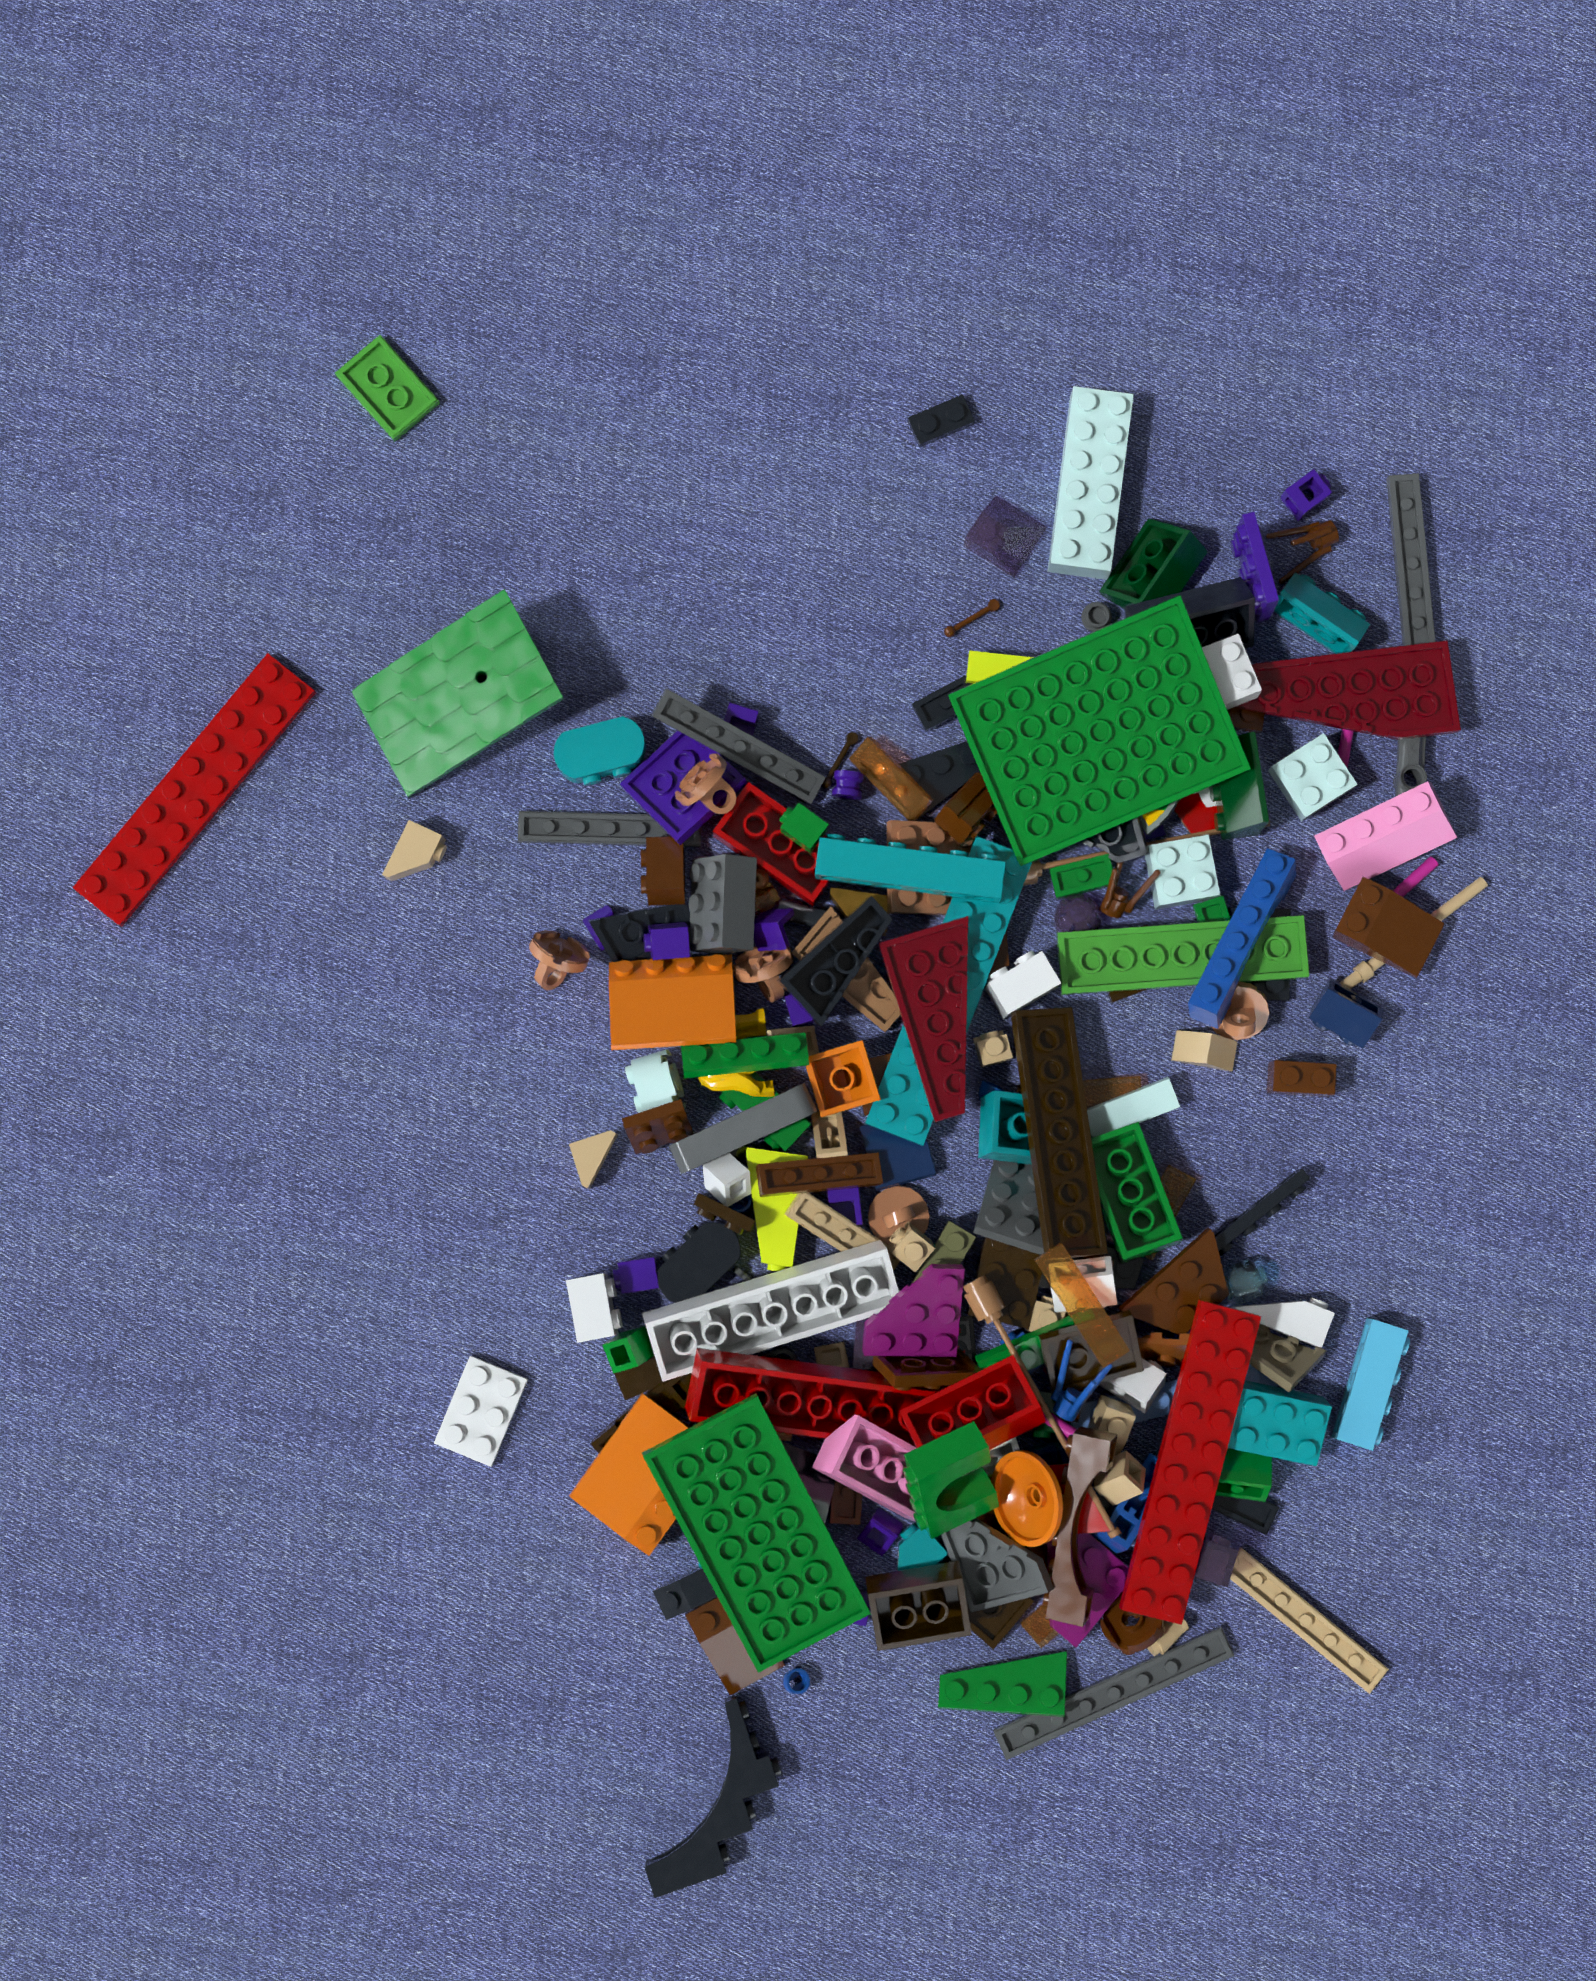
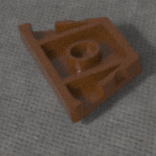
(1174, 1292)

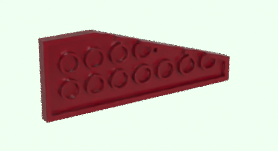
(1371, 692)

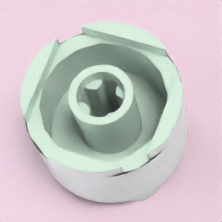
(654, 1080)

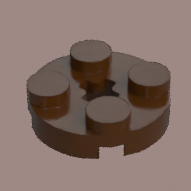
(1130, 1638)

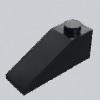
(684, 1593)

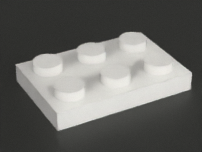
(481, 1411)

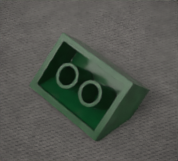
(1154, 564)
(1242, 797)

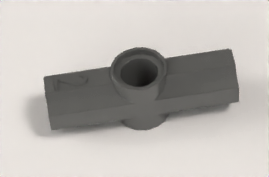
(1410, 760)

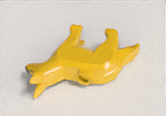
(746, 1026)

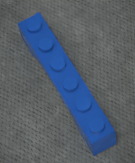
(1220, 978)

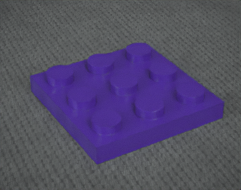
(1254, 566)
(659, 777)

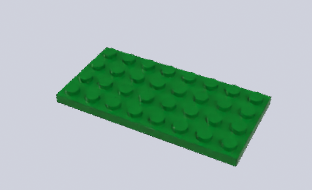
(756, 1532)

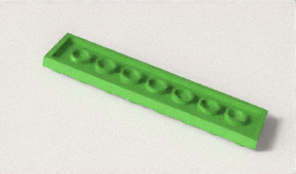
(1173, 955)

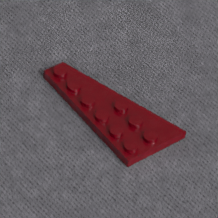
(931, 994)

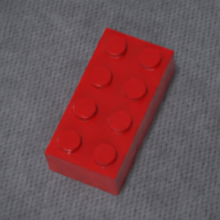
(754, 831)
(993, 1398)

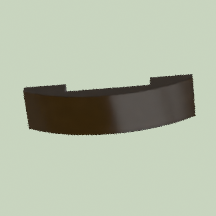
(669, 1394)

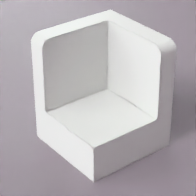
(727, 1179)

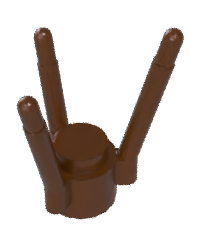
(1319, 536)
(1116, 898)

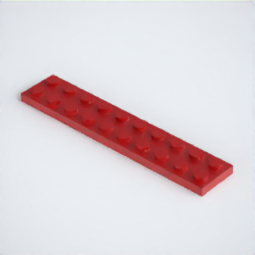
(194, 790)
(1189, 1462)

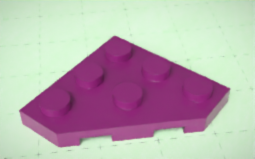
(920, 1317)
(1101, 1572)

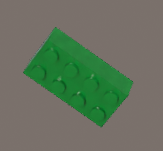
(1133, 1195)

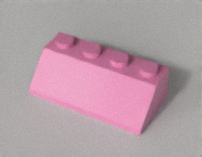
(1386, 836)
(868, 1463)

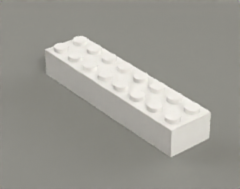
(773, 1308)

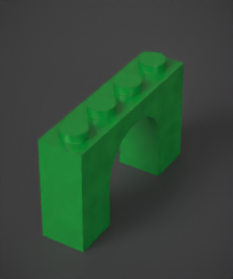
(936, 1493)

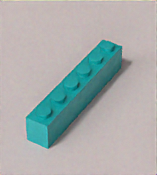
(910, 869)

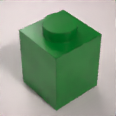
(803, 827)
(628, 1349)

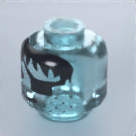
(1244, 1281)

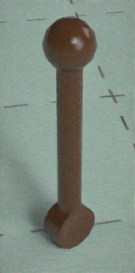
(993, 606)

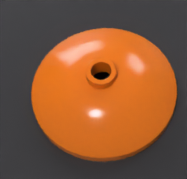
(1027, 1498)

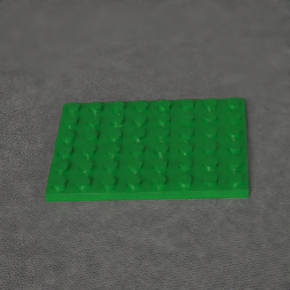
(1099, 730)

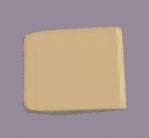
(832, 1355)

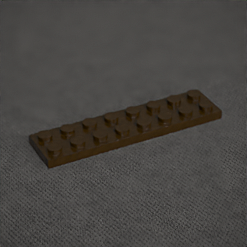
(1058, 1131)

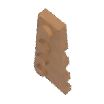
(867, 989)

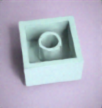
(1312, 777)
(1185, 870)

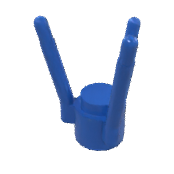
(1071, 1401)

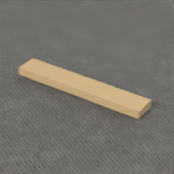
(1307, 1622)

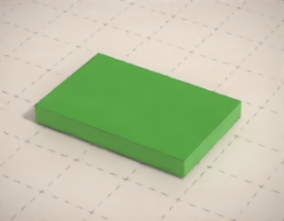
(387, 388)

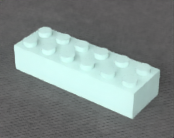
(1090, 483)

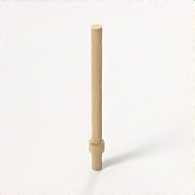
(1365, 970)

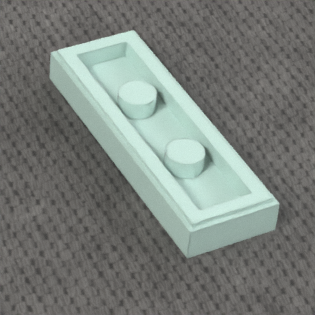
(1132, 1107)

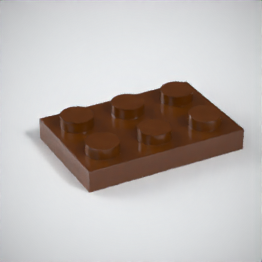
(925, 1371)

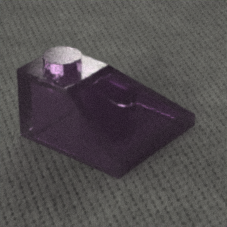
(1004, 536)

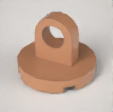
(703, 782)
(558, 957)
(765, 969)
(1246, 1013)
(894, 1209)

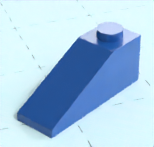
(1128, 1514)

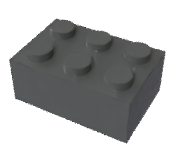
(722, 904)

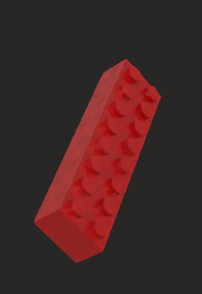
(798, 1394)

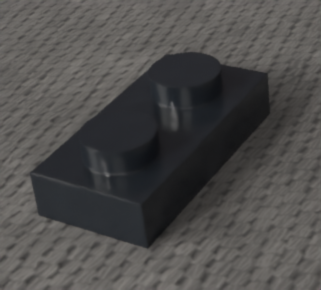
(941, 421)
(937, 707)

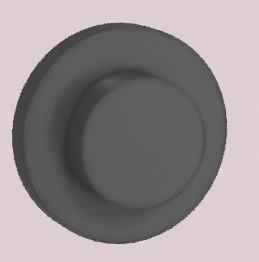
(1096, 616)

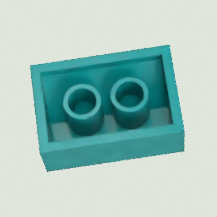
(1321, 615)

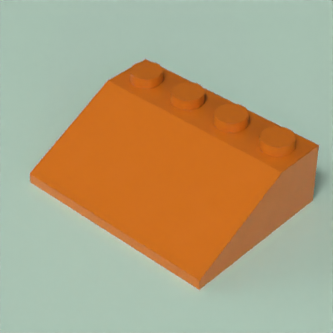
(672, 1002)
(619, 1482)

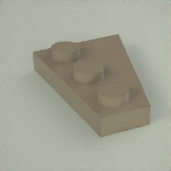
(1283, 1358)

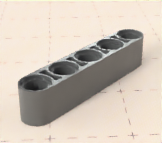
(742, 1128)

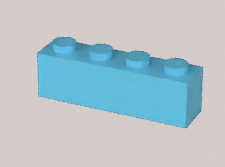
(1370, 1384)

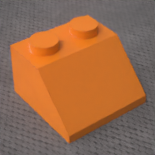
(842, 1079)

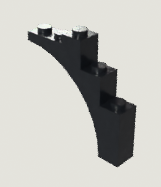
(700, 1853)

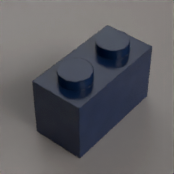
(1346, 1014)

